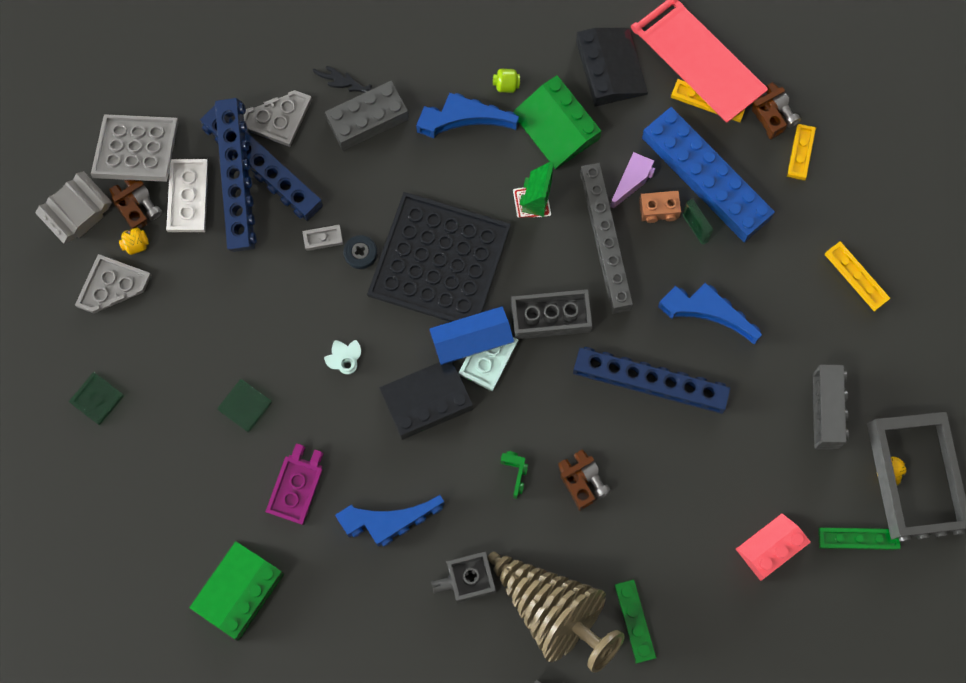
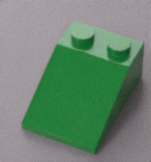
(537, 190)

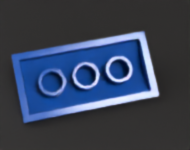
(471, 335)

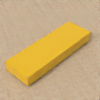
(801, 152)

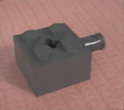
(459, 570)

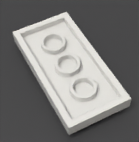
(187, 195)

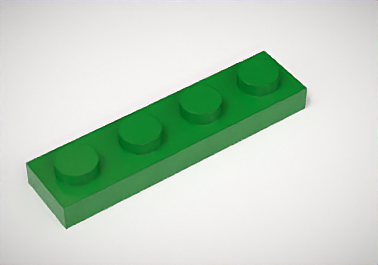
(856, 539)
(635, 621)

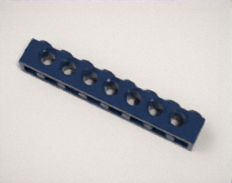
(224, 111)
(304, 209)
(658, 388)

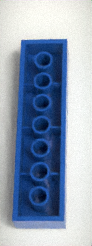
(707, 174)

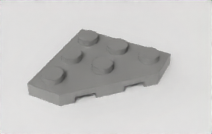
(278, 117)
(110, 284)

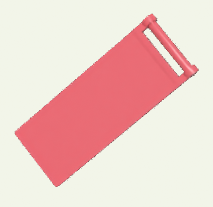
(701, 60)

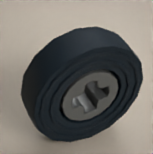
(358, 261)

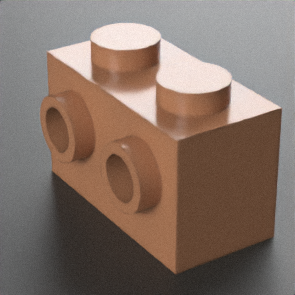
(660, 206)

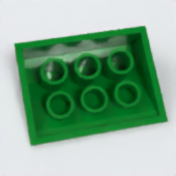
(557, 122)
(236, 591)

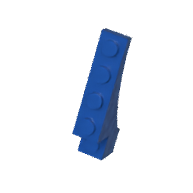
(463, 112)
(710, 306)
(386, 524)

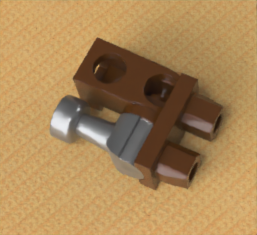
(768, 109)
(129, 201)
(578, 476)

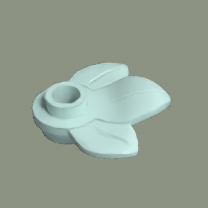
(344, 354)

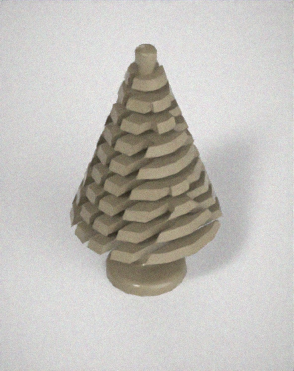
(557, 610)

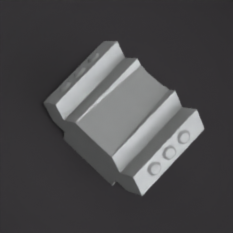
(74, 208)

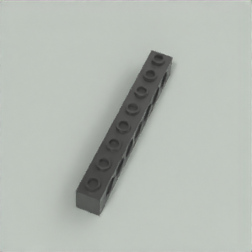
(606, 238)

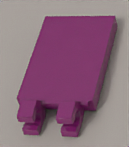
(296, 486)

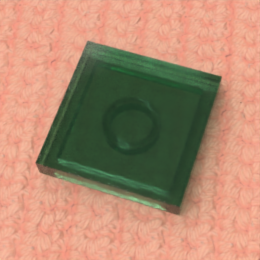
(697, 221)
(96, 398)
(244, 405)

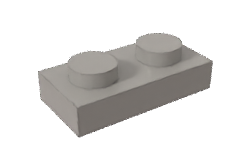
(322, 237)

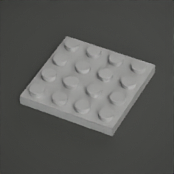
(135, 148)

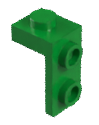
(512, 459)

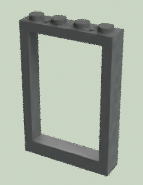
(888, 483)

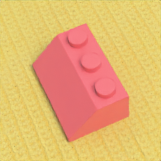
(772, 546)

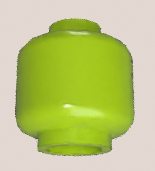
(506, 80)

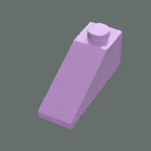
(635, 176)

